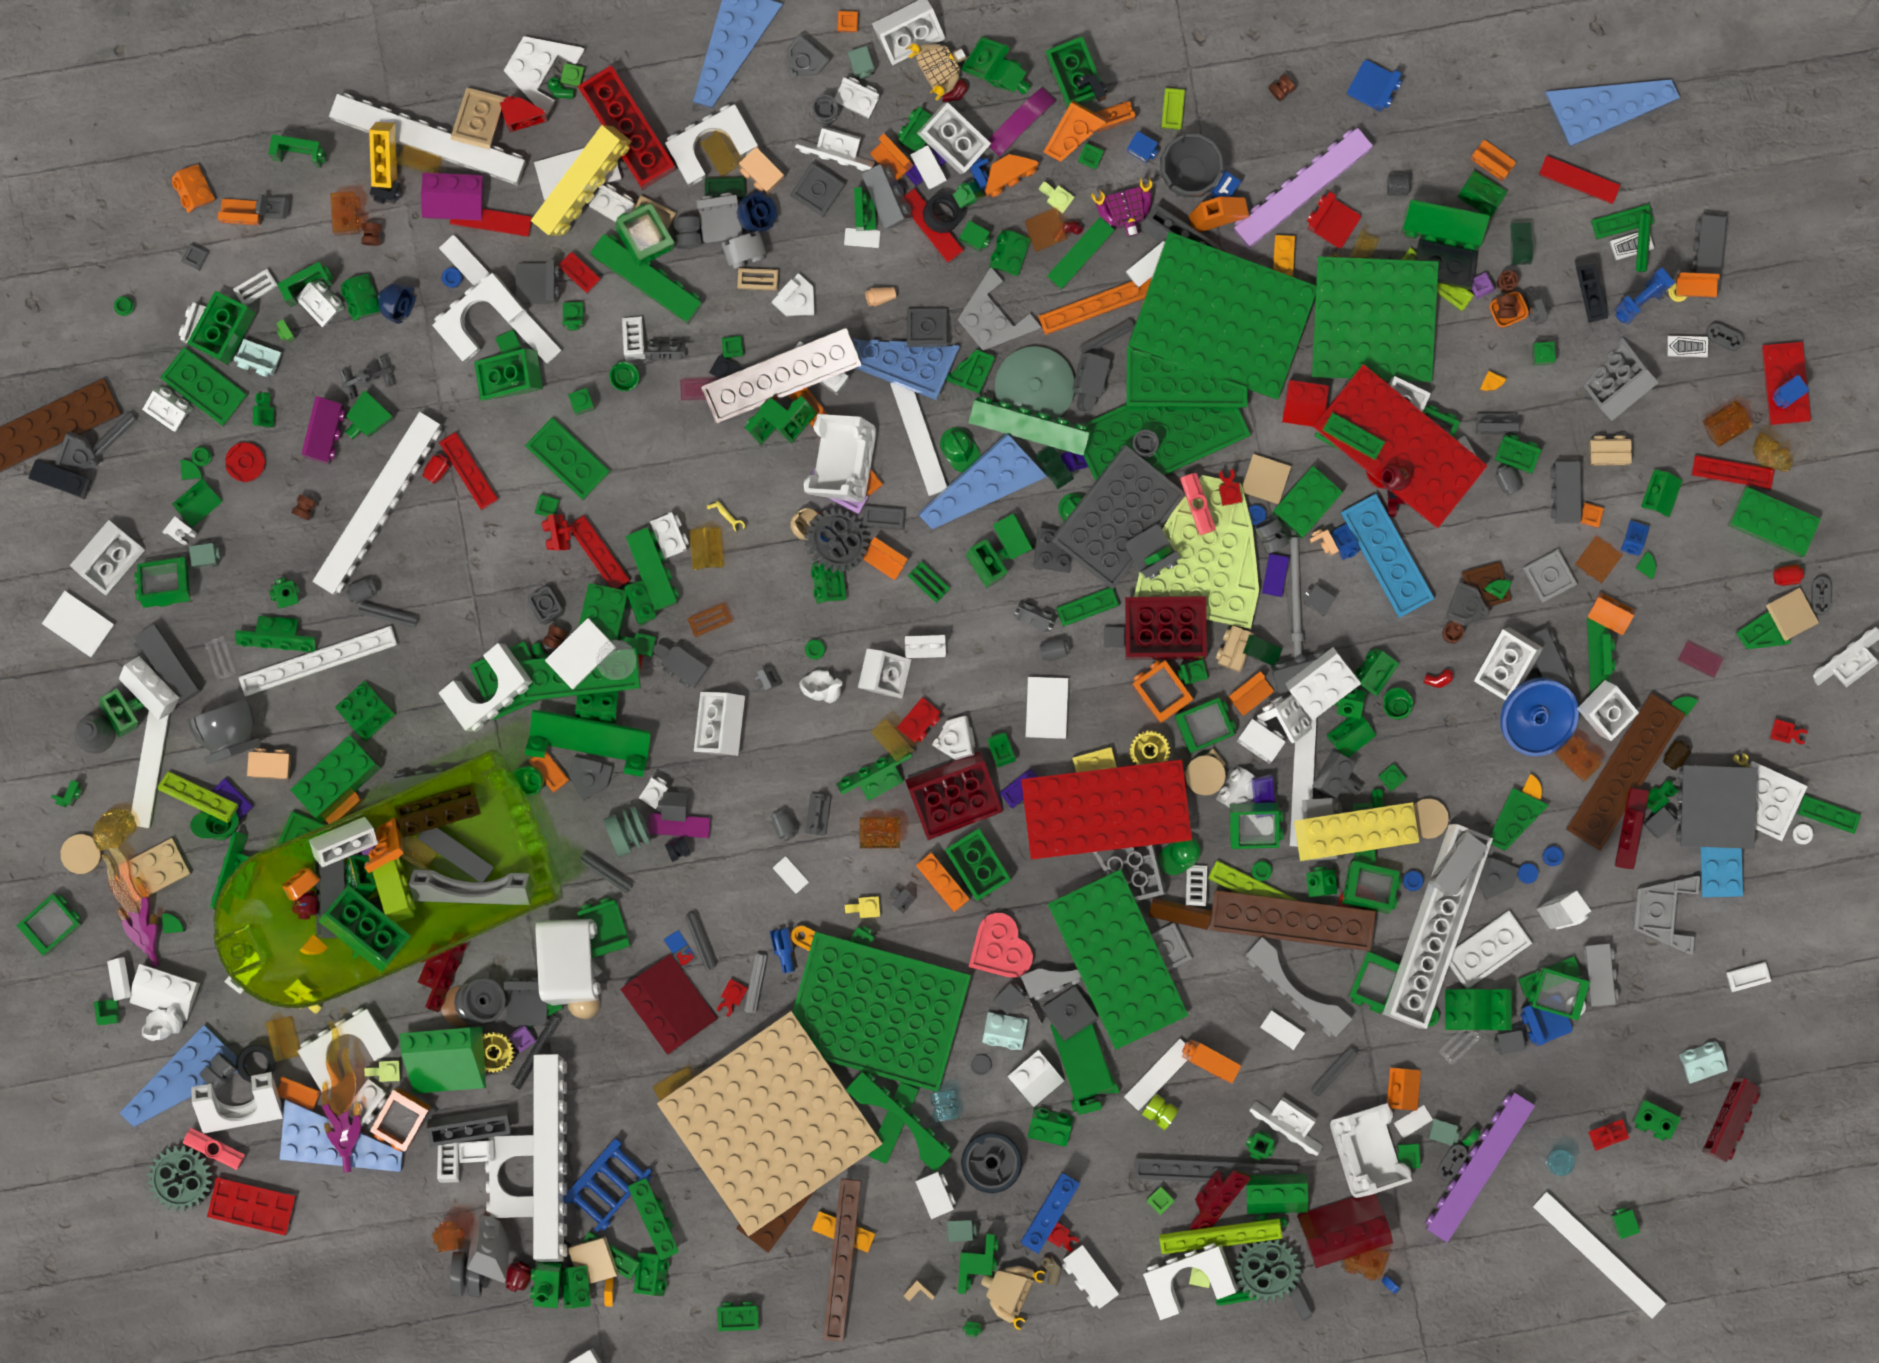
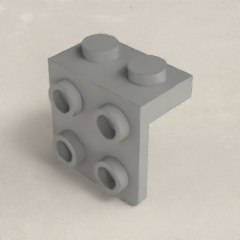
(719, 218)

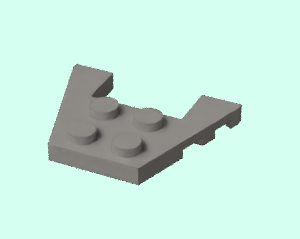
(986, 322)
(1656, 912)

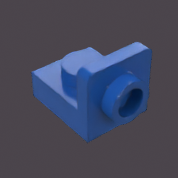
(980, 176)
(1635, 538)
(1345, 542)

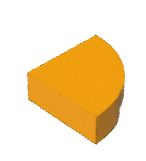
(1492, 382)
(1532, 787)
(313, 946)
(608, 1292)

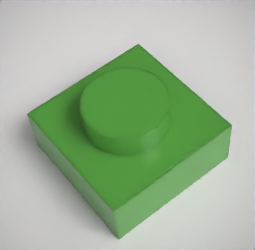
(572, 75)
(284, 331)
(1160, 1200)

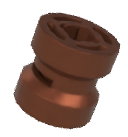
(1282, 87)
(371, 234)
(1509, 284)
(1507, 307)
(304, 507)
(1452, 629)
(551, 641)

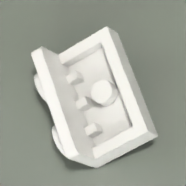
(1237, 789)

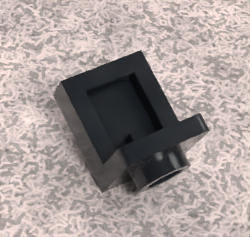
(1098, 88)
(382, 196)

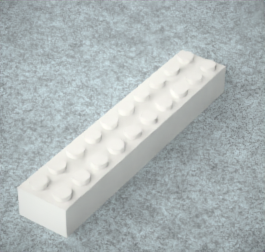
(1432, 942)
(549, 1159)

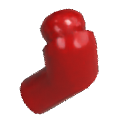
(1439, 681)

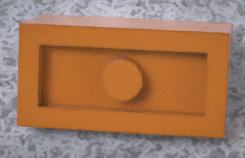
(889, 153)
(1493, 160)
(239, 212)
(1697, 285)
(885, 558)
(1611, 613)
(1251, 694)
(345, 809)
(1403, 1089)
(298, 1092)

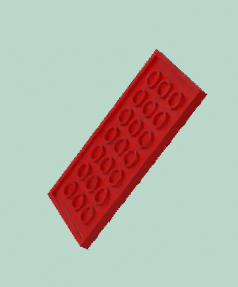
(1437, 462)
(1106, 809)

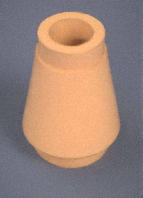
(880, 295)

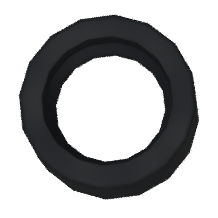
(932, 222)
(250, 1049)

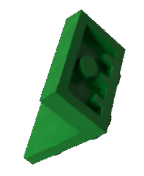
(364, 711)

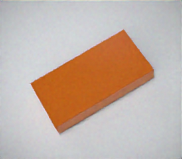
(552, 773)

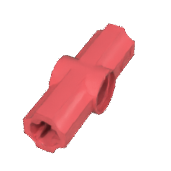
(1201, 516)
(202, 1142)

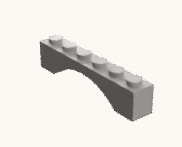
(434, 887)
(1266, 959)
(1041, 981)

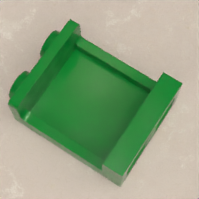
(282, 143)
(301, 279)
(610, 927)

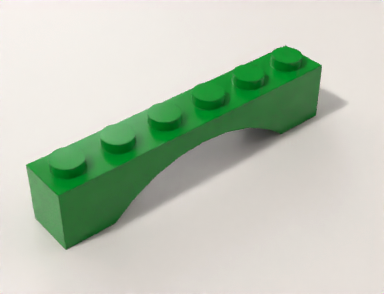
(930, 1150)

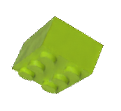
(394, 890)

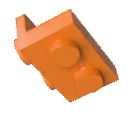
(192, 188)

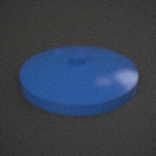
(1539, 716)

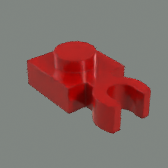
(1230, 491)
(1784, 732)
(733, 994)
(1060, 1235)

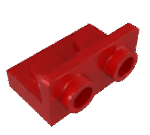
(919, 720)

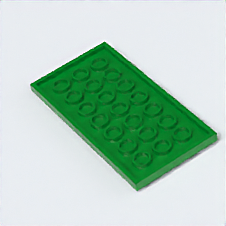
(1182, 434)
(1117, 959)

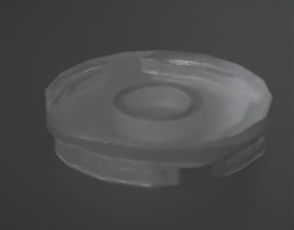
(616, 659)

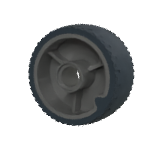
(975, 1157)

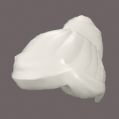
(821, 686)
(162, 1024)

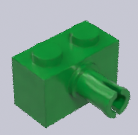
(1010, 77)
(987, 562)
(120, 712)
(546, 1284)

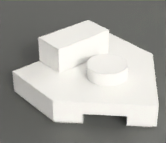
(796, 298)
(956, 738)

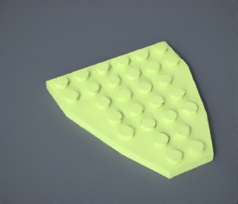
(1211, 564)

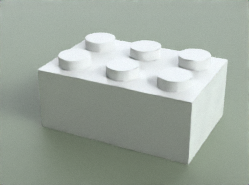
(953, 138)
(1508, 663)
(1323, 683)

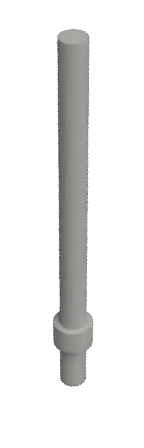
(1297, 636)

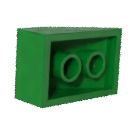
(508, 374)

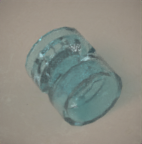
(944, 1105)
(1560, 1162)

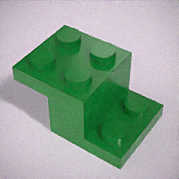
(775, 417)
(1478, 1009)
(977, 1263)

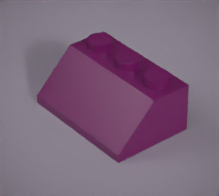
(452, 196)
(323, 430)

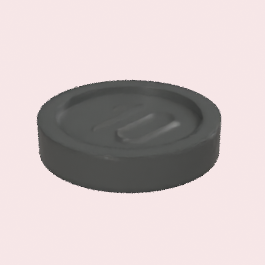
(980, 1065)

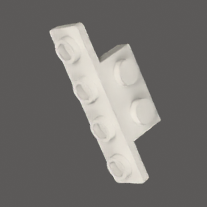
(836, 146)
(1852, 662)
(1289, 1121)

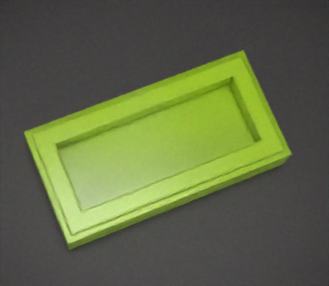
(1173, 109)

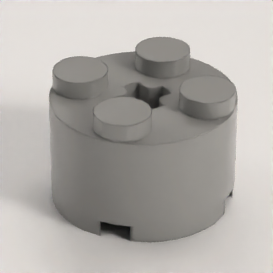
(744, 249)

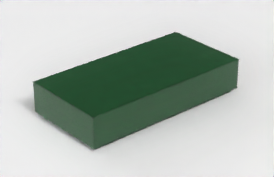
(717, 186)
(1262, 650)

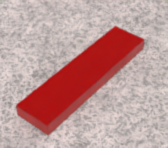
(1579, 180)
(498, 222)
(943, 242)
(468, 471)
(1732, 472)
(599, 553)

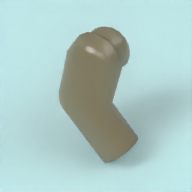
(1053, 1268)

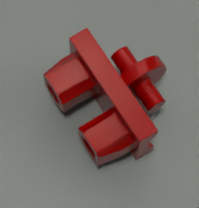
(559, 531)
(1608, 1135)

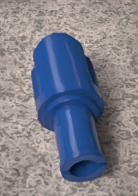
(783, 948)

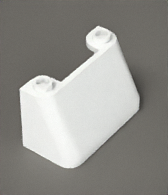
(842, 458)
(566, 961)
(1368, 1151)

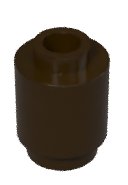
(1677, 755)

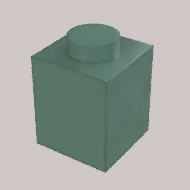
(861, 63)
(204, 555)
(1443, 1132)
(961, 1230)

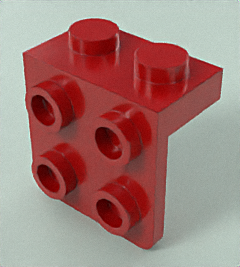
(1333, 220)

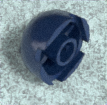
(756, 212)
(396, 302)

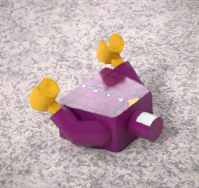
(1125, 207)

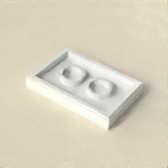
(78, 624)
(578, 654)
(1046, 707)

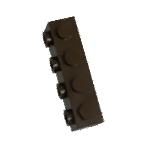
(437, 810)

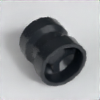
(677, 849)

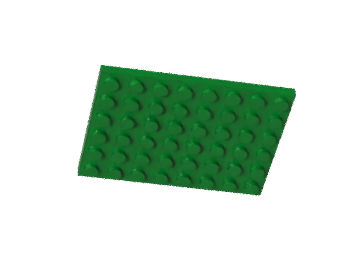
(1222, 315)
(880, 1010)

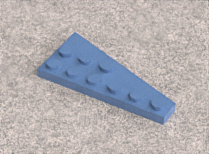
(733, 38)
(1598, 109)
(913, 368)
(989, 478)
(177, 1077)
(307, 1141)

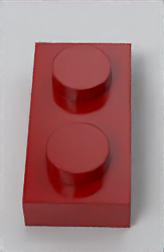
(579, 272)

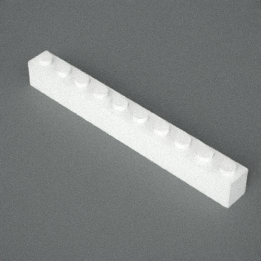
(429, 140)
(377, 504)
(1564, 911)

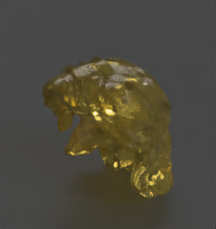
(1767, 456)
(112, 828)

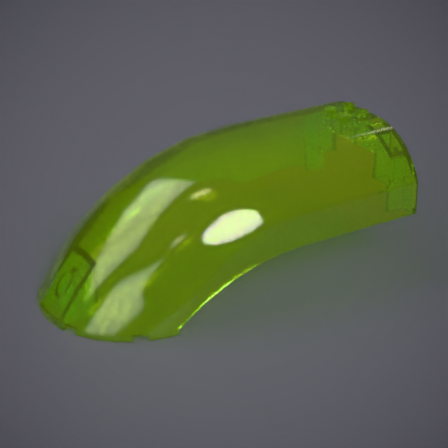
(262, 937)

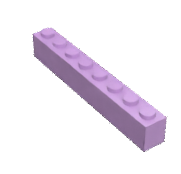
(1302, 188)

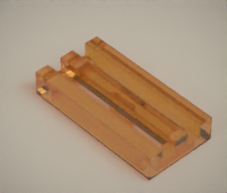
(725, 613)

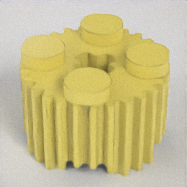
(1149, 739)
(506, 1052)

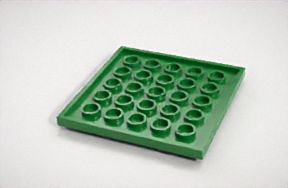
(1374, 317)

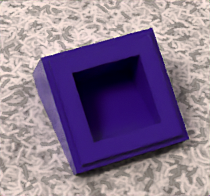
(1074, 461)

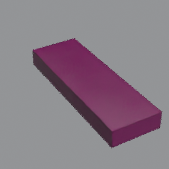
(692, 827)

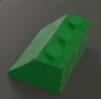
(221, 327)
(1277, 1194)

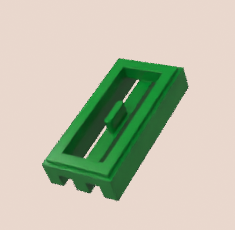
(923, 588)

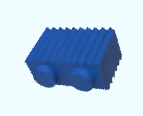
(1790, 392)

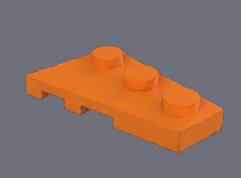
(1072, 130)
(388, 846)

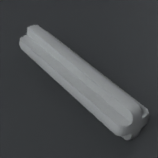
(755, 983)

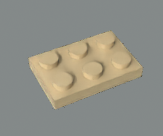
(477, 118)
(159, 867)

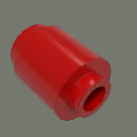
(435, 468)
(1788, 575)

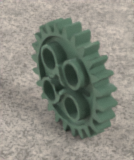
(173, 1162)
(1276, 1286)

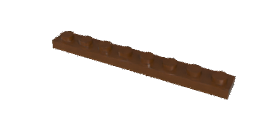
(842, 1259)

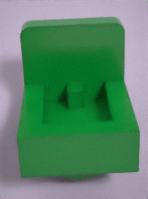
(1001, 749)
(73, 792)
(862, 936)

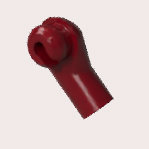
(957, 93)
(1072, 226)

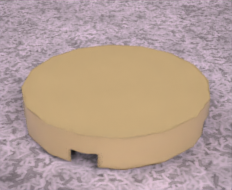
(1205, 775)
(1430, 818)
(80, 854)

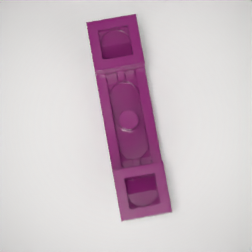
(1020, 121)

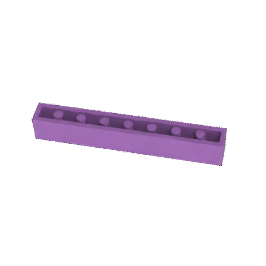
(1479, 1167)

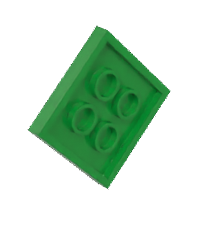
(488, 681)

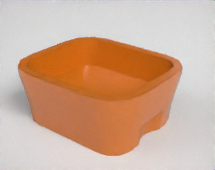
(1520, 306)
(300, 883)

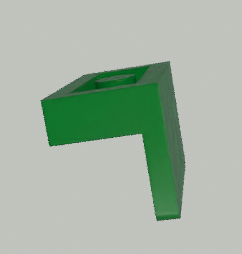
(1661, 492)
(197, 502)
(1013, 536)
(1351, 735)

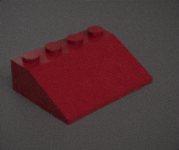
(1165, 628)
(953, 795)
(668, 1004)
(1731, 1119)
(1345, 1229)

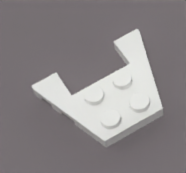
(532, 64)

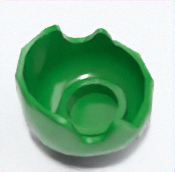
(624, 376)
(1397, 703)
(530, 779)

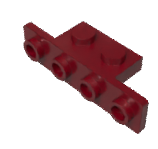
(1631, 828)
(439, 975)
(1217, 1197)

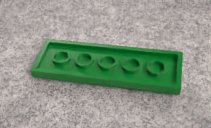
(549, 685)

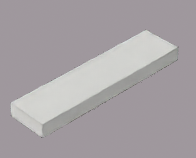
(1157, 1076)

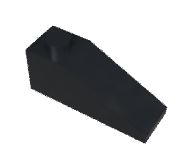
(1591, 288)
(60, 479)

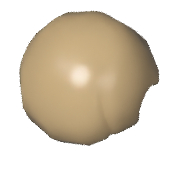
(800, 522)
(584, 1010)

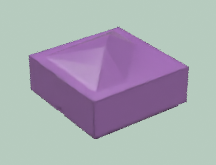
(1482, 285)
(521, 1038)

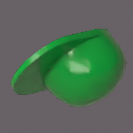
(1179, 856)

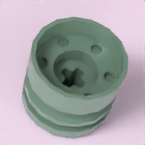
(627, 831)

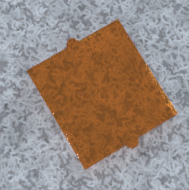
(1045, 230)
(1598, 559)

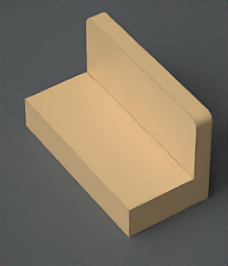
(916, 1286)

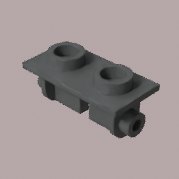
(1042, 617)
(817, 814)

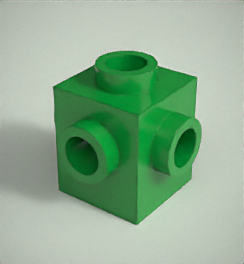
(289, 598)
(1351, 704)
(1321, 882)
(1266, 1151)

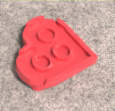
(999, 948)

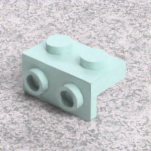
(257, 357)
(1004, 1031)
(1703, 1061)

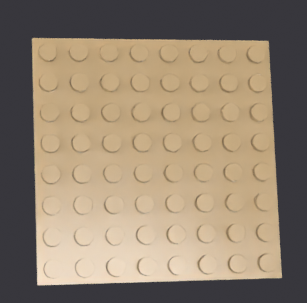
(769, 1123)

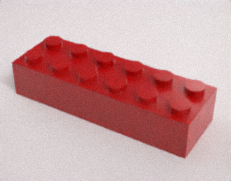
(616, 108)

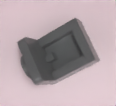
(272, 207)

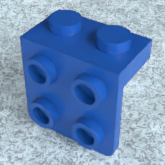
(1374, 85)
(1544, 1025)

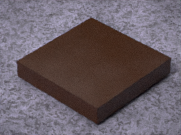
(1482, 577)

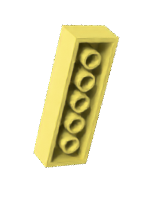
(581, 181)
(1356, 831)

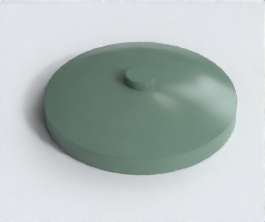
(1036, 380)

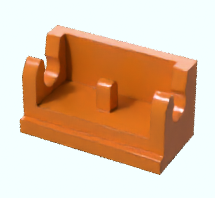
(1116, 116)

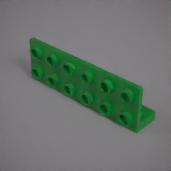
(589, 737)

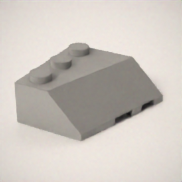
(1620, 381)
(1138, 867)

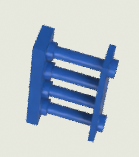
(1656, 287)
(587, 1181)
(1050, 1213)

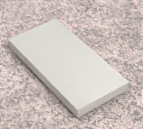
(553, 169)
(1488, 950)

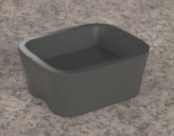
(545, 605)

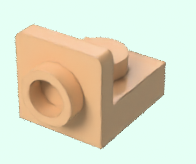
(1328, 543)

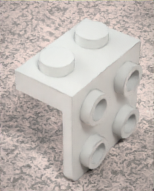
(1290, 716)

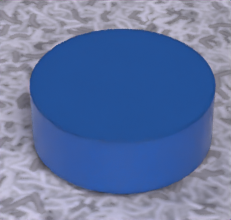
(452, 277)
(1257, 514)
(1552, 856)
(1527, 873)
(1413, 881)
(1390, 1284)

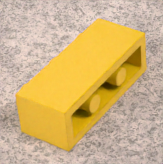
(383, 154)

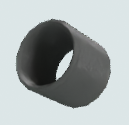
(1398, 184)

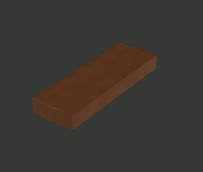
(1180, 913)

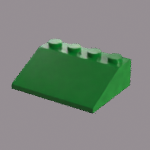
(1444, 224)
(444, 1059)

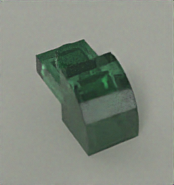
(1521, 244)
(1054, 467)

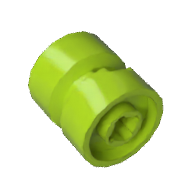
(1160, 1111)

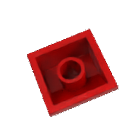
(521, 113)
(1304, 403)

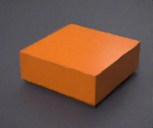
(847, 21)
(1591, 515)

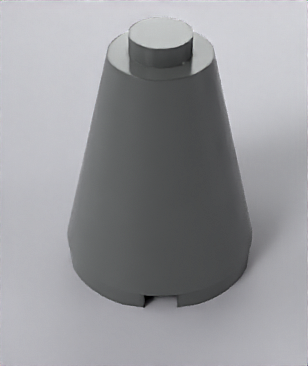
(94, 733)

